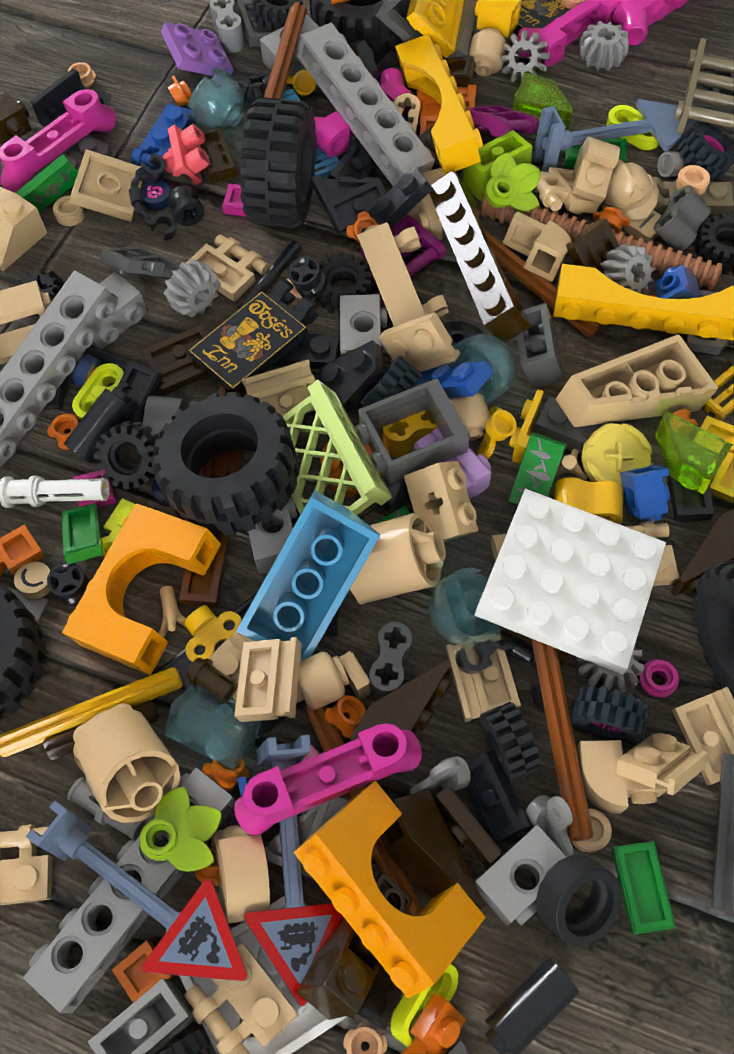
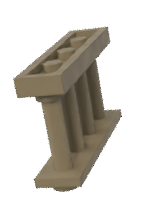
(686, 110)

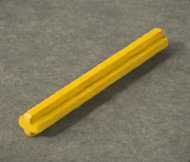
(131, 694)

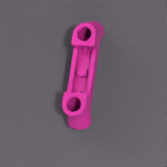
(639, 14)
(570, 27)
(334, 133)
(25, 158)
(287, 792)

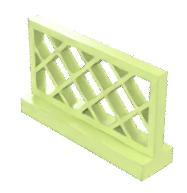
(344, 440)

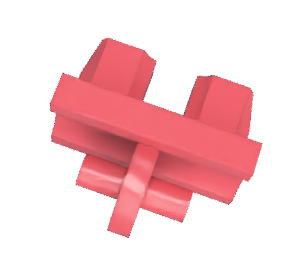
(185, 155)

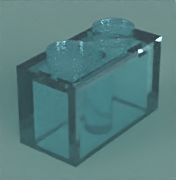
(210, 727)

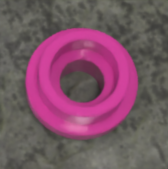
(666, 671)

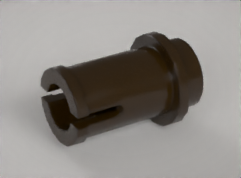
(204, 674)

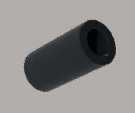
(106, 412)
(530, 1008)

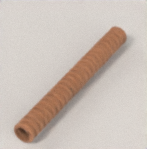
(705, 272)

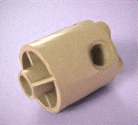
(402, 560)
(125, 763)

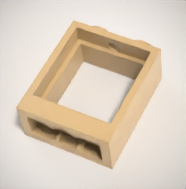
(16, 304)

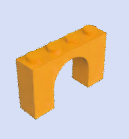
(143, 541)
(407, 946)

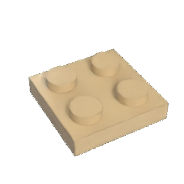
(104, 185)

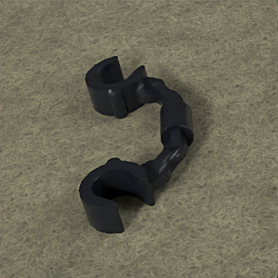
(136, 197)
(515, 650)

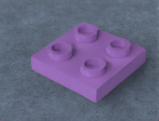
(195, 49)

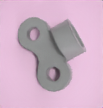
(671, 163)
(449, 772)
(552, 817)

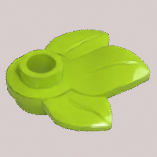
(515, 181)
(187, 830)

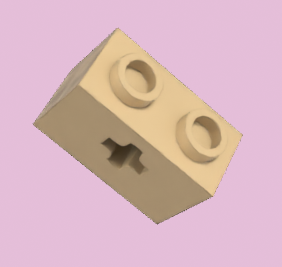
(443, 499)

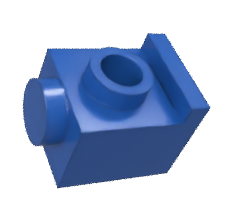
(677, 283)
(646, 492)

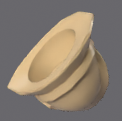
(631, 191)

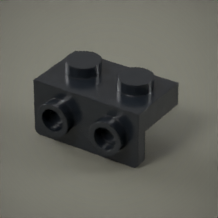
(49, 103)

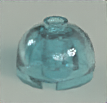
(216, 102)
(497, 355)
(454, 606)

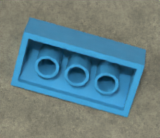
(310, 575)

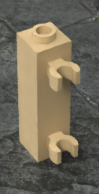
(391, 274)

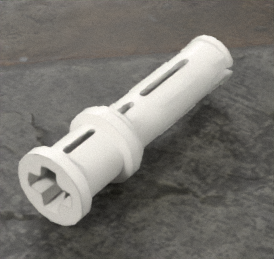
(38, 491)

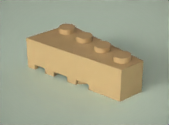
(638, 386)

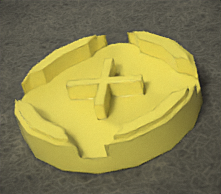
(614, 450)

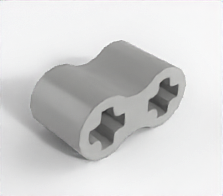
(227, 25)

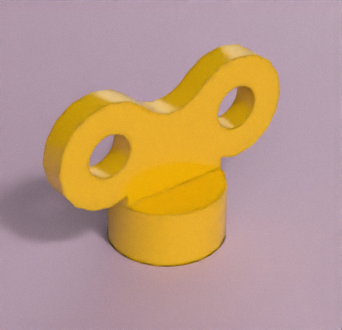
(302, 82)
(497, 428)
(208, 630)

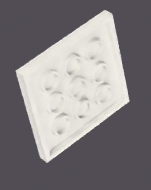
(572, 581)

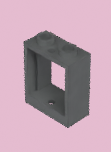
(405, 404)

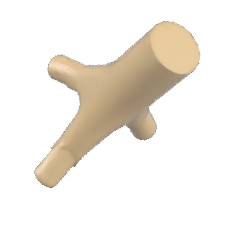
(571, 465)
(170, 611)

